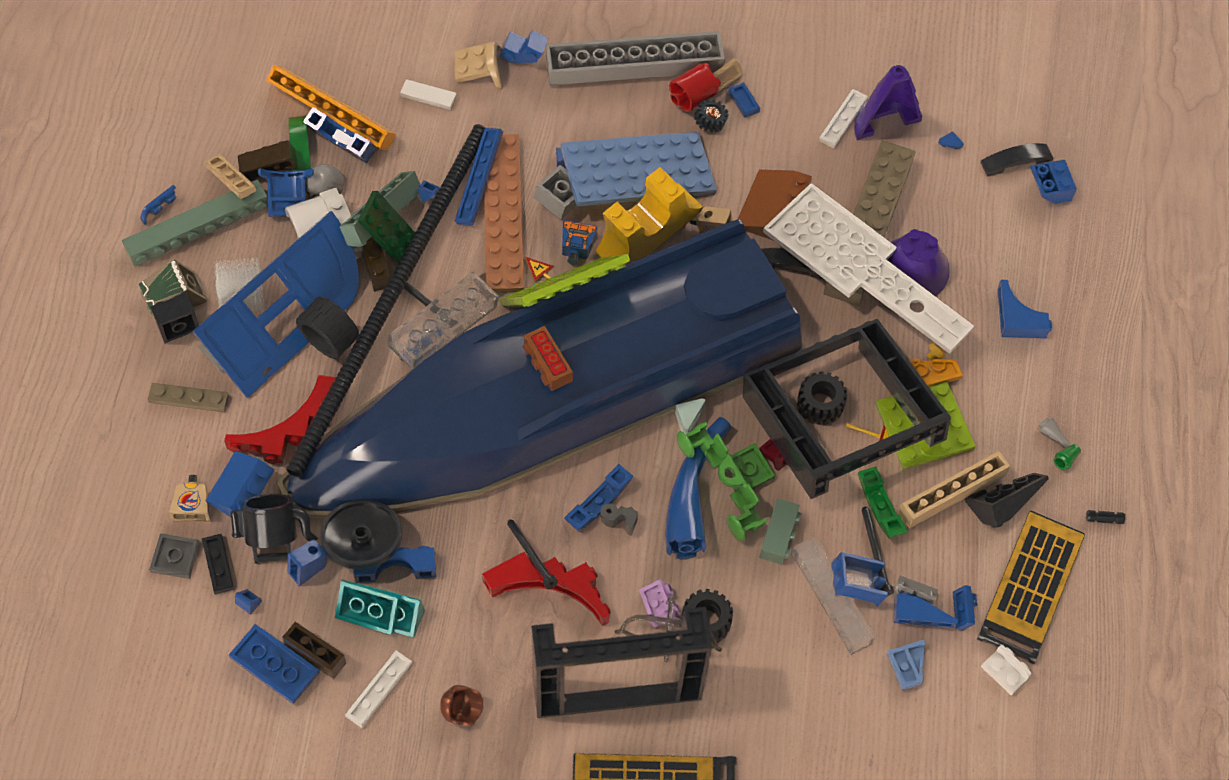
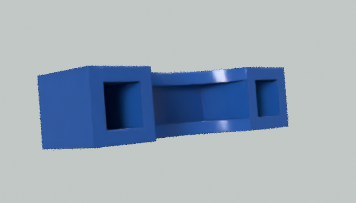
(339, 135)
(419, 561)

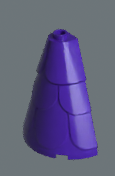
(892, 95)

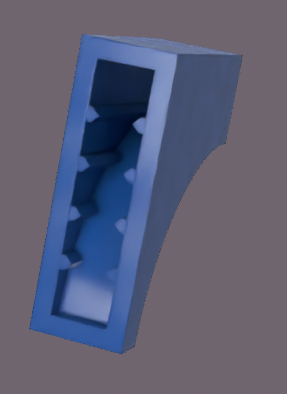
(1018, 319)

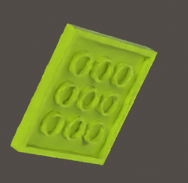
(958, 437)

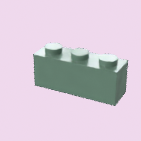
(780, 531)

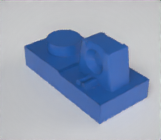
(964, 605)

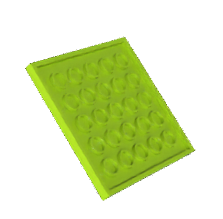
(565, 281)

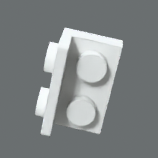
(1007, 669)

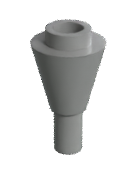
(1051, 430)

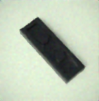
(218, 564)

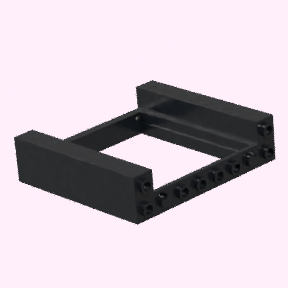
(796, 440)
(692, 664)

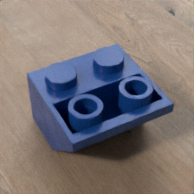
(1054, 181)

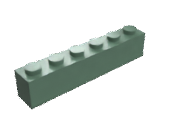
(398, 194)

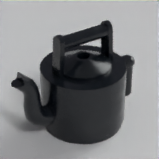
(270, 523)

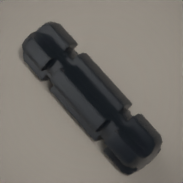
(1105, 517)

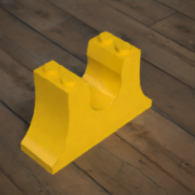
(650, 222)

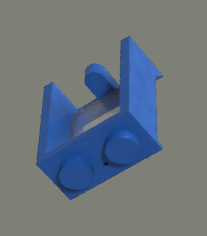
(858, 578)

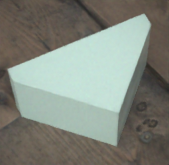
(689, 413)

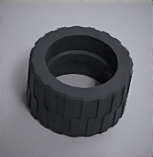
(327, 327)

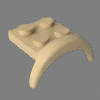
(477, 63)

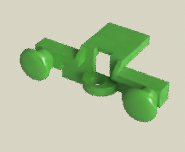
(745, 466)

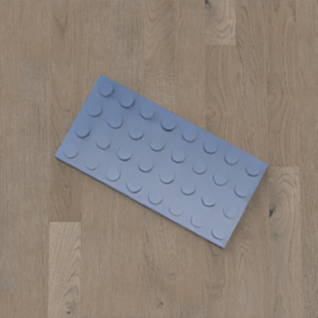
(617, 167)

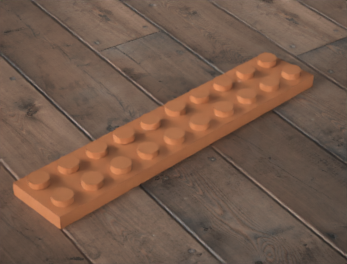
(504, 219)

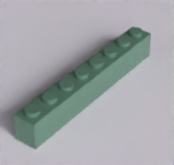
(193, 224)

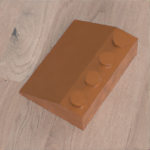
(769, 196)

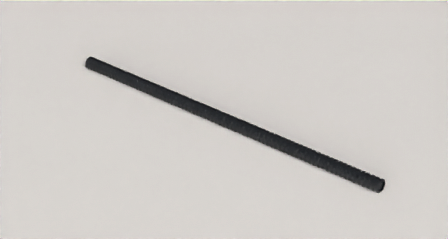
(384, 305)

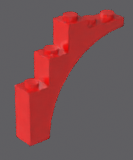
(273, 441)
(521, 573)

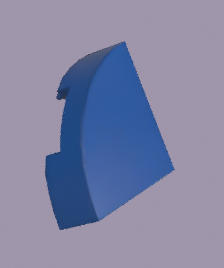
(951, 140)

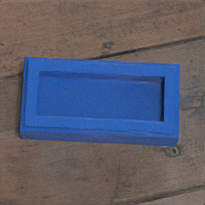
(744, 99)

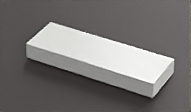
(428, 94)

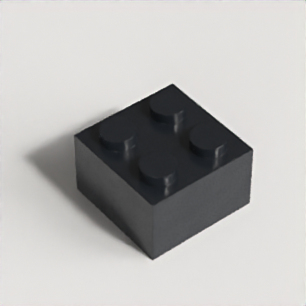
(175, 317)

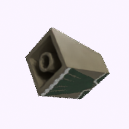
(172, 281)

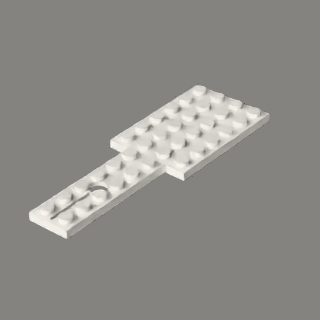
(856, 256)

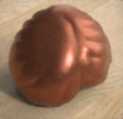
(461, 705)

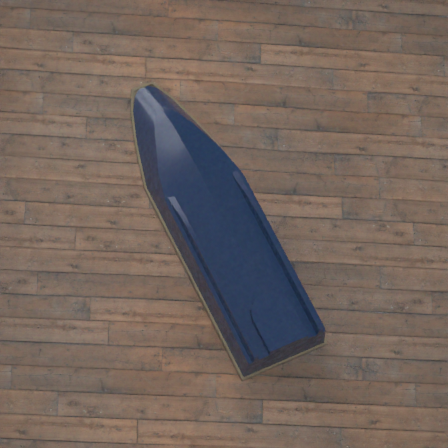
(636, 349)

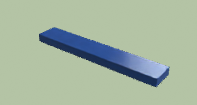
(479, 176)

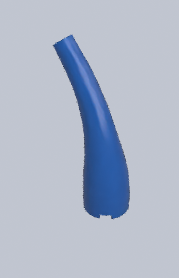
(684, 514)

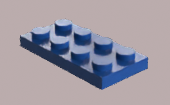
(274, 663)

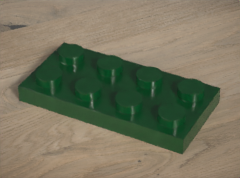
(386, 226)

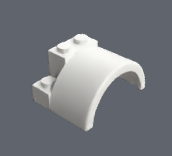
(309, 212)

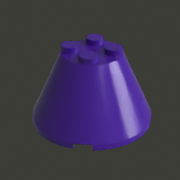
(921, 260)

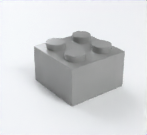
(556, 193)

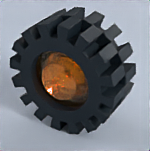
(711, 115)

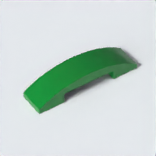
(299, 139)
(880, 503)

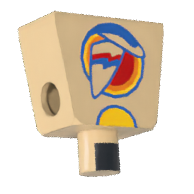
(711, 218)
(190, 502)

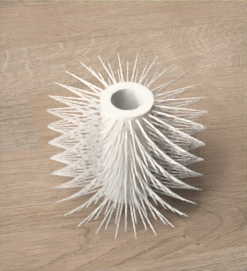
(229, 285)

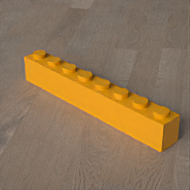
(331, 106)

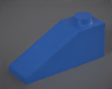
(916, 611)

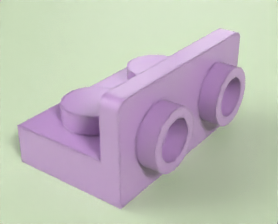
(655, 598)

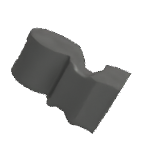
(612, 516)

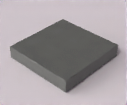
(174, 556)

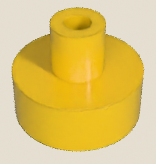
(936, 351)

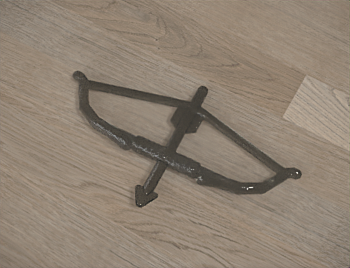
(669, 622)

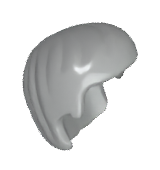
(324, 179)

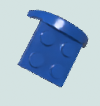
(284, 189)

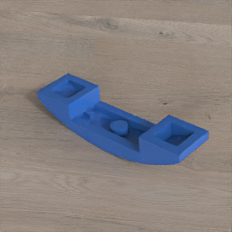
(606, 493)

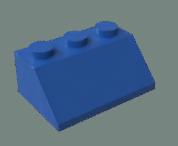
(240, 480)

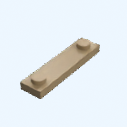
(230, 176)

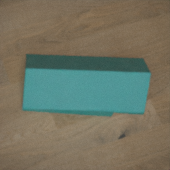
(378, 609)

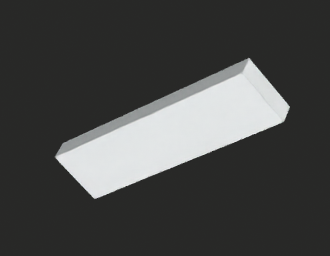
(843, 118)
(378, 689)

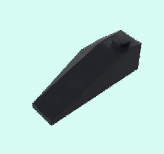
(1006, 500)

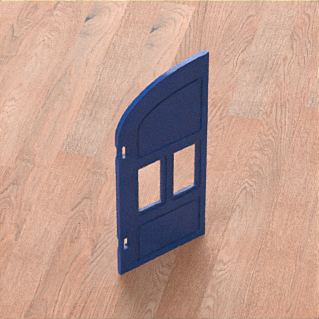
(310, 268)

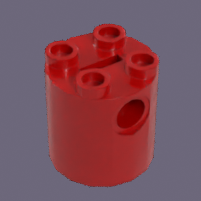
(694, 87)

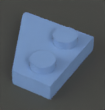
(908, 664)

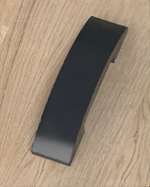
(1016, 156)
(782, 258)

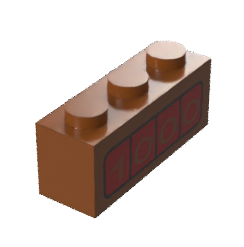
(547, 358)

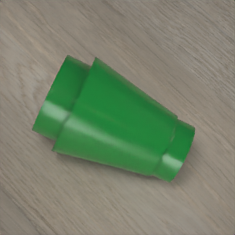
(1066, 457)

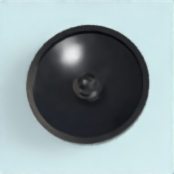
(361, 534)

